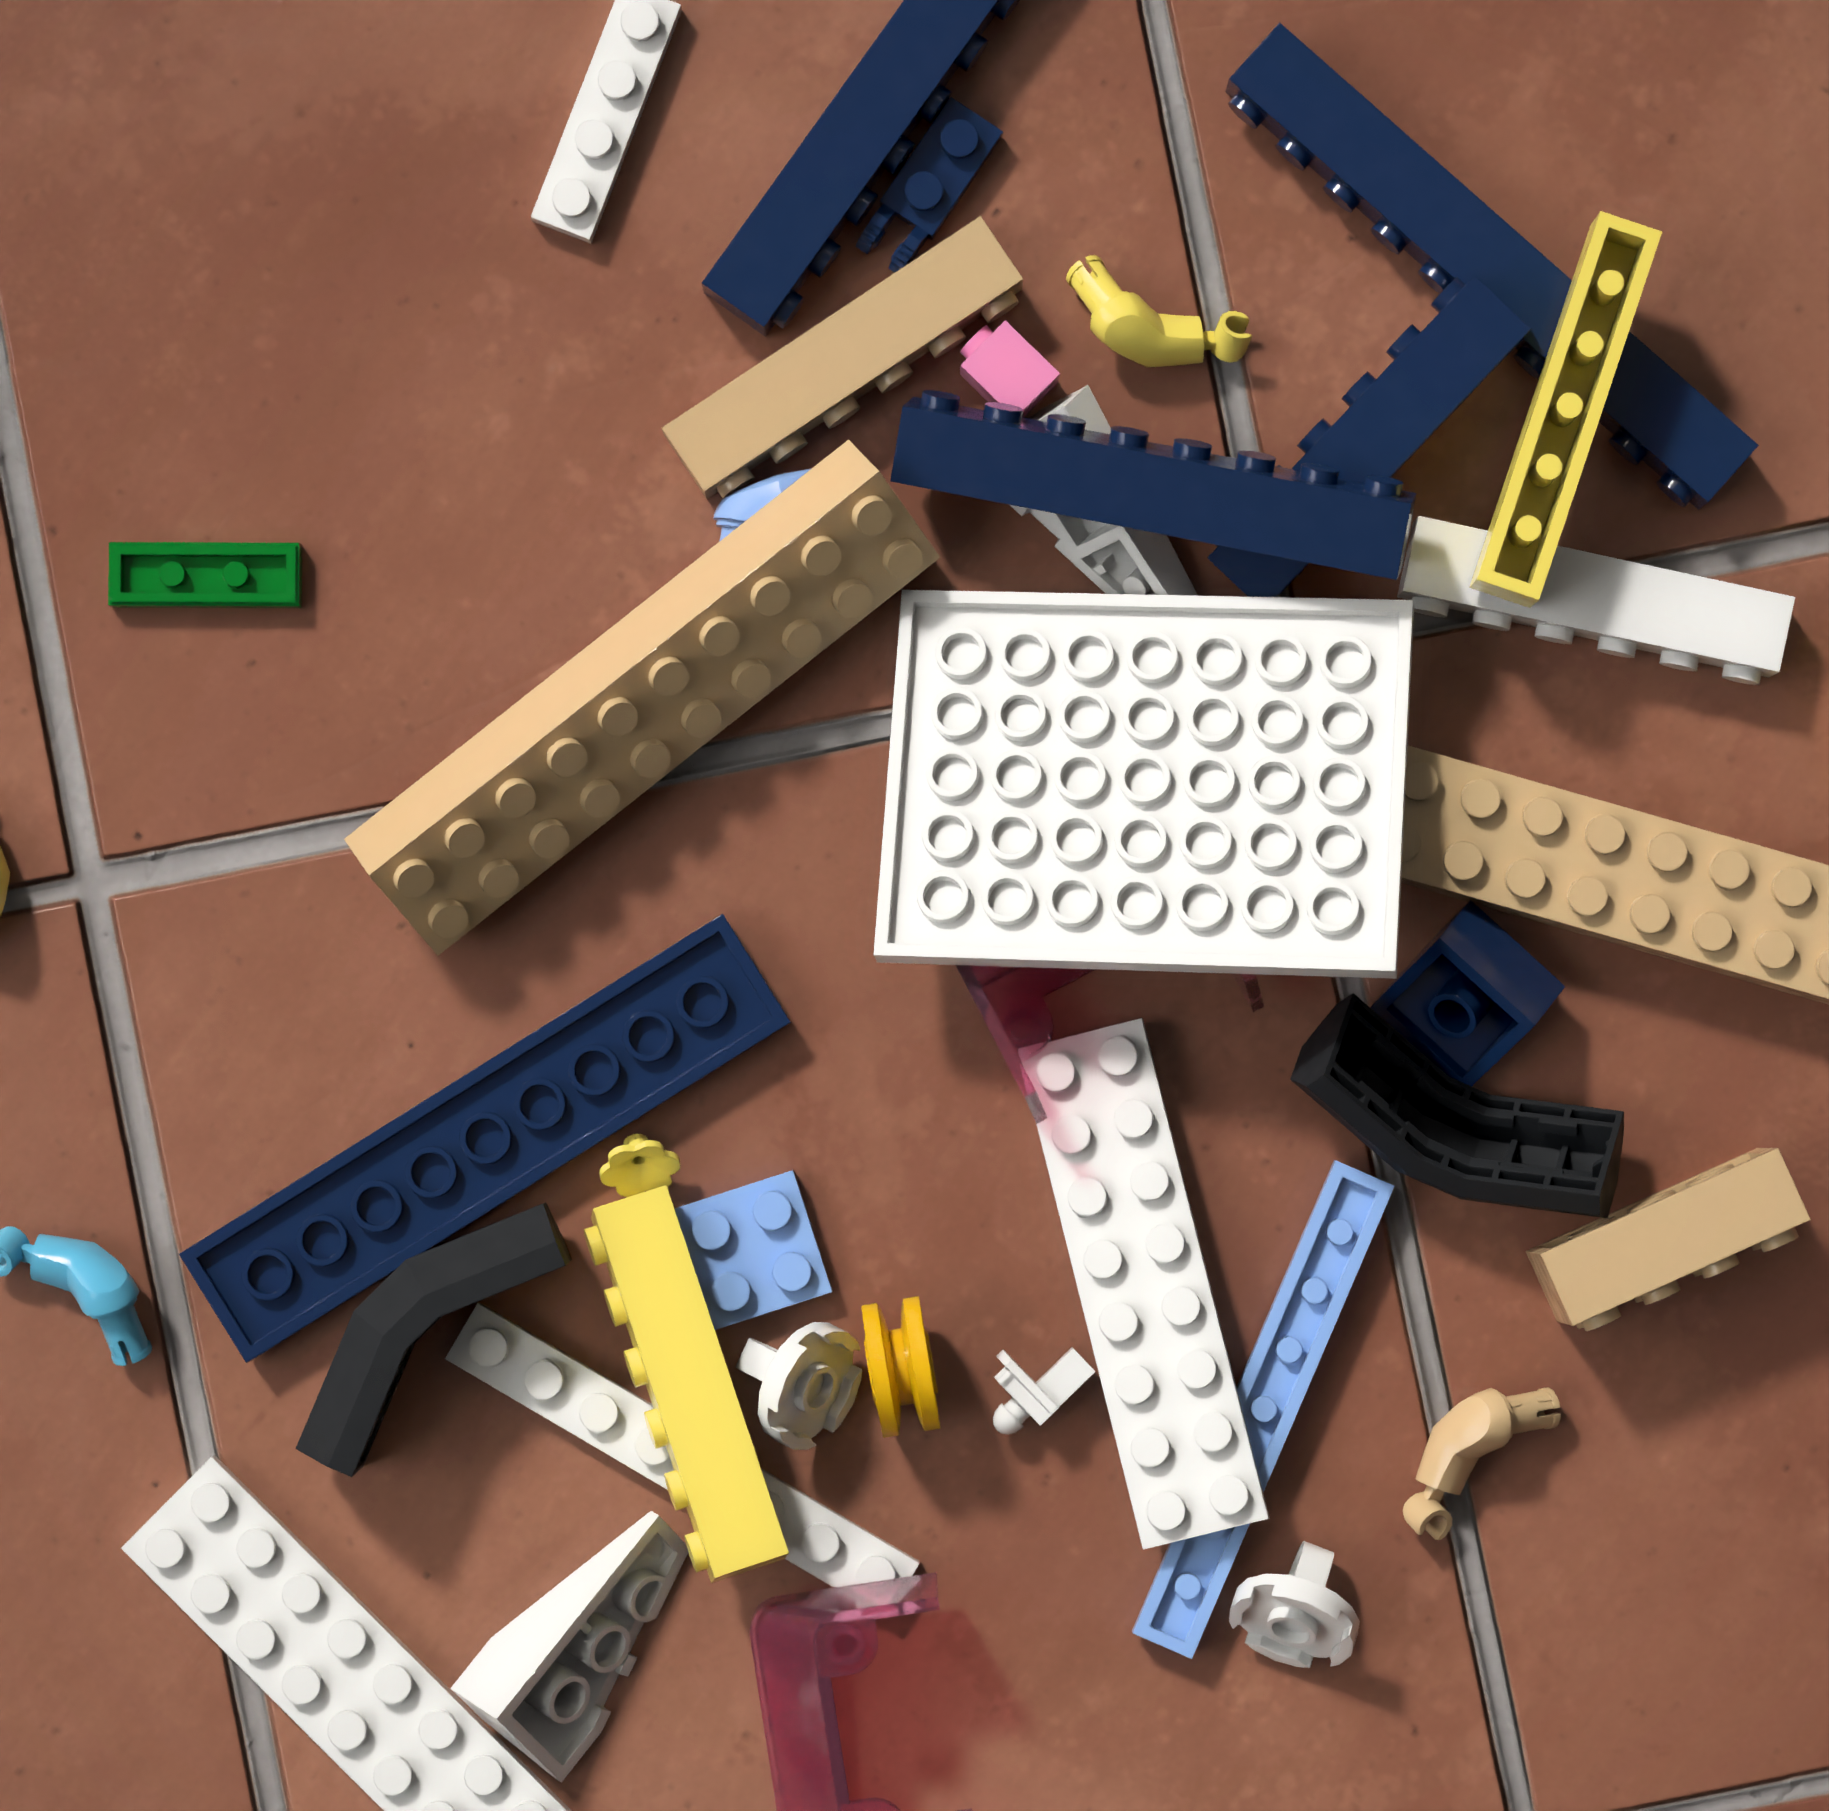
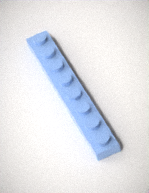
(1272, 1391)

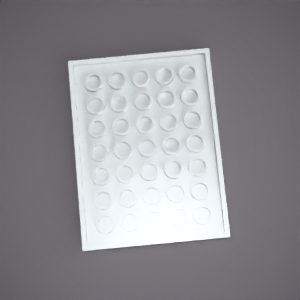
(1147, 783)

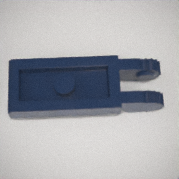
(933, 180)

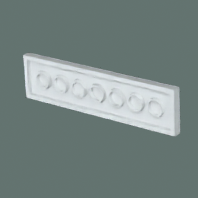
(1144, 1286)
(326, 1654)

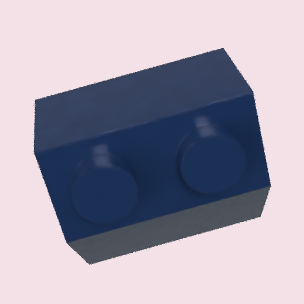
(1468, 996)

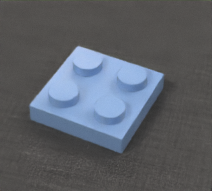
(753, 1250)

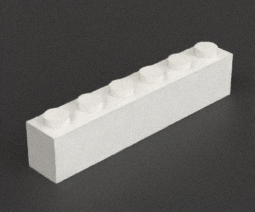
(1607, 601)

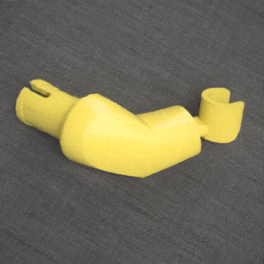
(1151, 338)

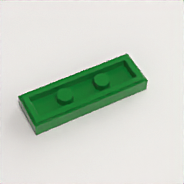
(204, 575)

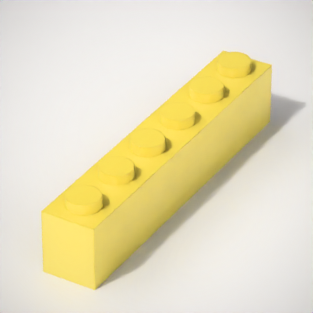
(1565, 409)
(687, 1383)

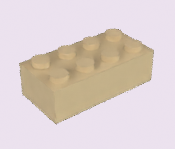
(1668, 1236)

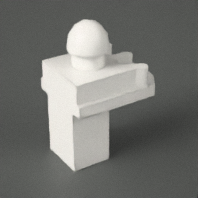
(1037, 1398)

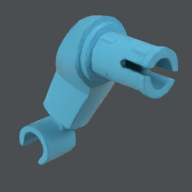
(94, 1279)

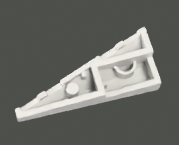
(1108, 554)

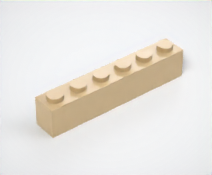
(845, 358)

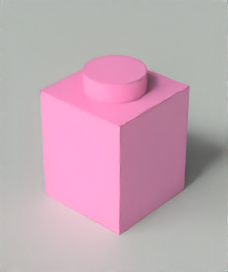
(1007, 368)

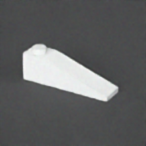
(557, 1661)

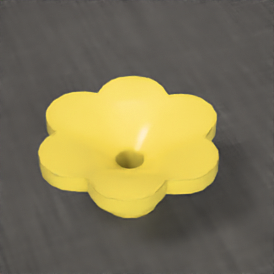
(639, 1166)

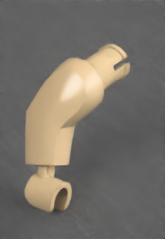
(1462, 1437)

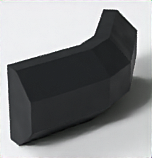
(1452, 1132)
(403, 1310)

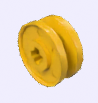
(900, 1366)

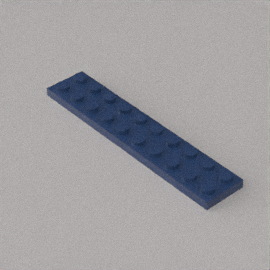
(484, 1138)

